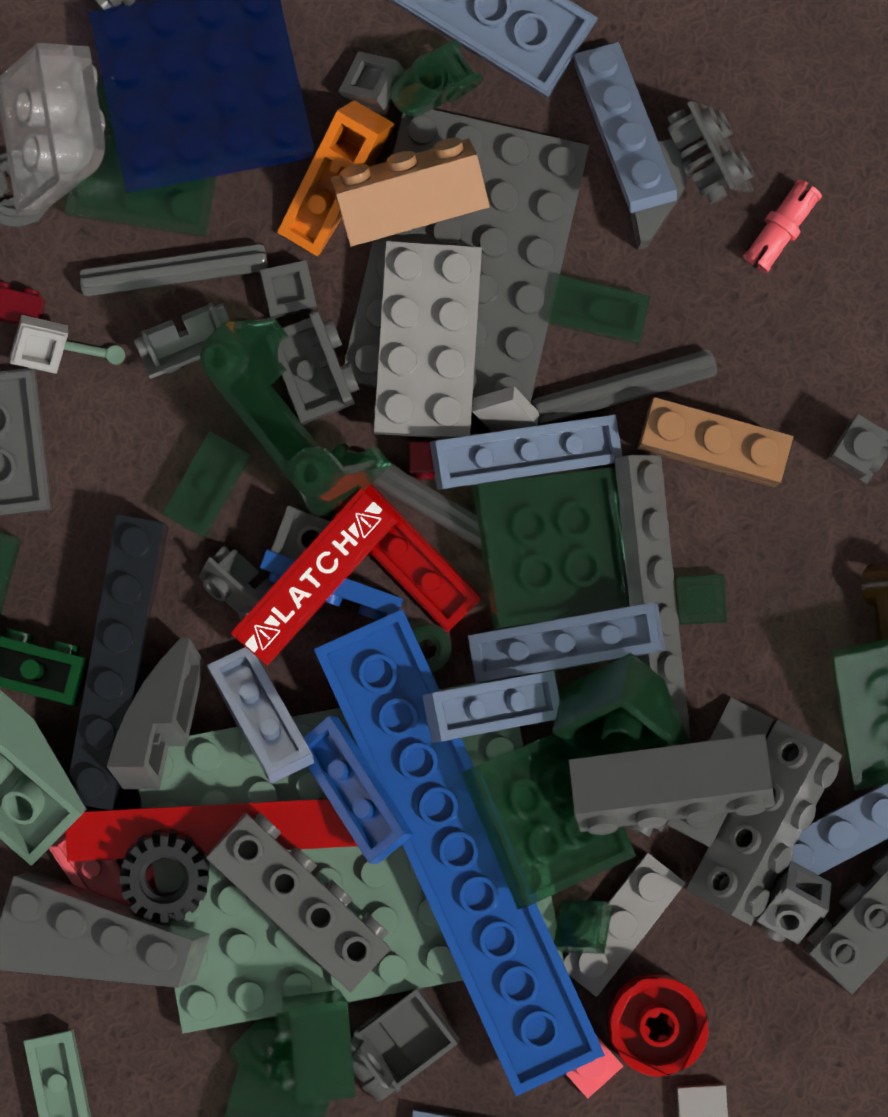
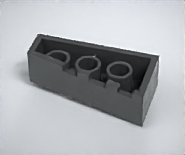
(85, 935)

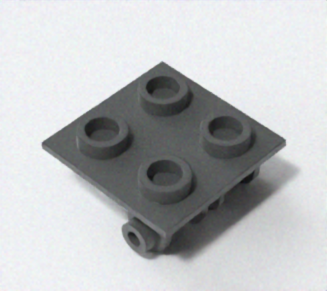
(714, 128)

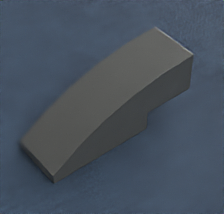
(157, 718)

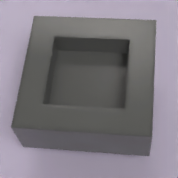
(370, 80)
(288, 289)

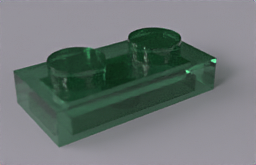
(598, 310)
(207, 485)

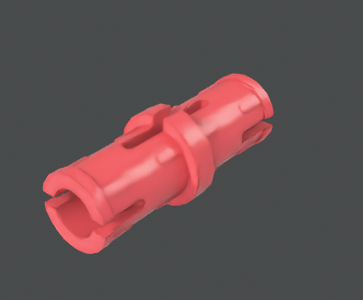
(782, 226)

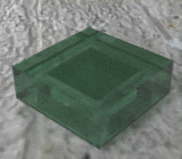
(701, 600)

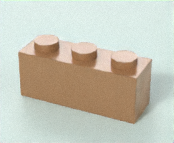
(410, 191)
(715, 442)

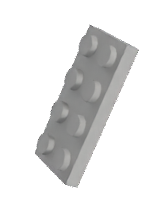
(427, 340)

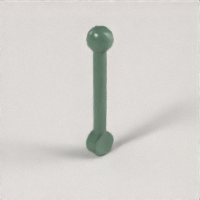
(114, 354)

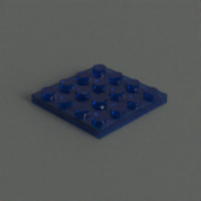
(200, 89)

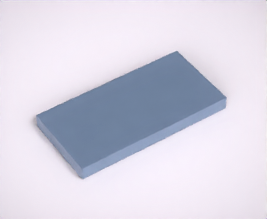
(519, 37)

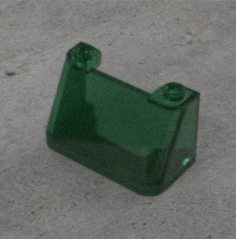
(240, 369)

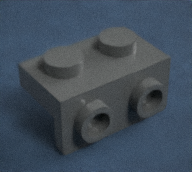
(313, 370)

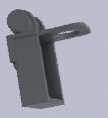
(399, 1044)

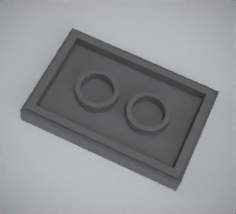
(22, 446)

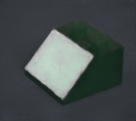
(618, 711)

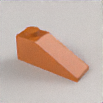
(351, 139)

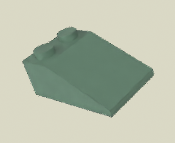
(34, 789)

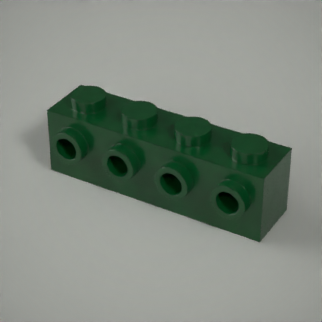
(40, 671)

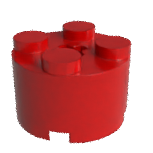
(665, 1051)

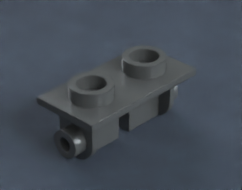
(167, 350)
(228, 580)

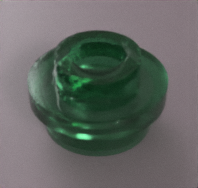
(442, 643)

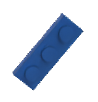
(373, 602)
(355, 791)

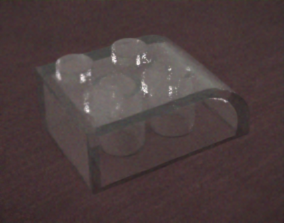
(50, 124)

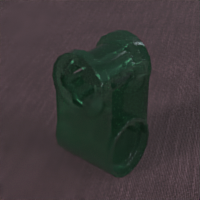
(434, 80)

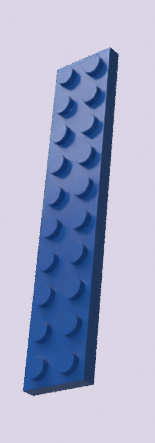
(497, 948)

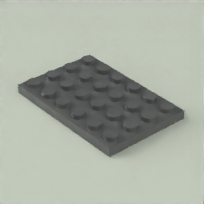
(523, 241)

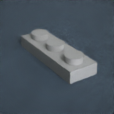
(634, 911)

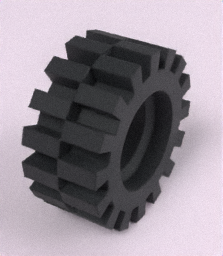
(158, 904)

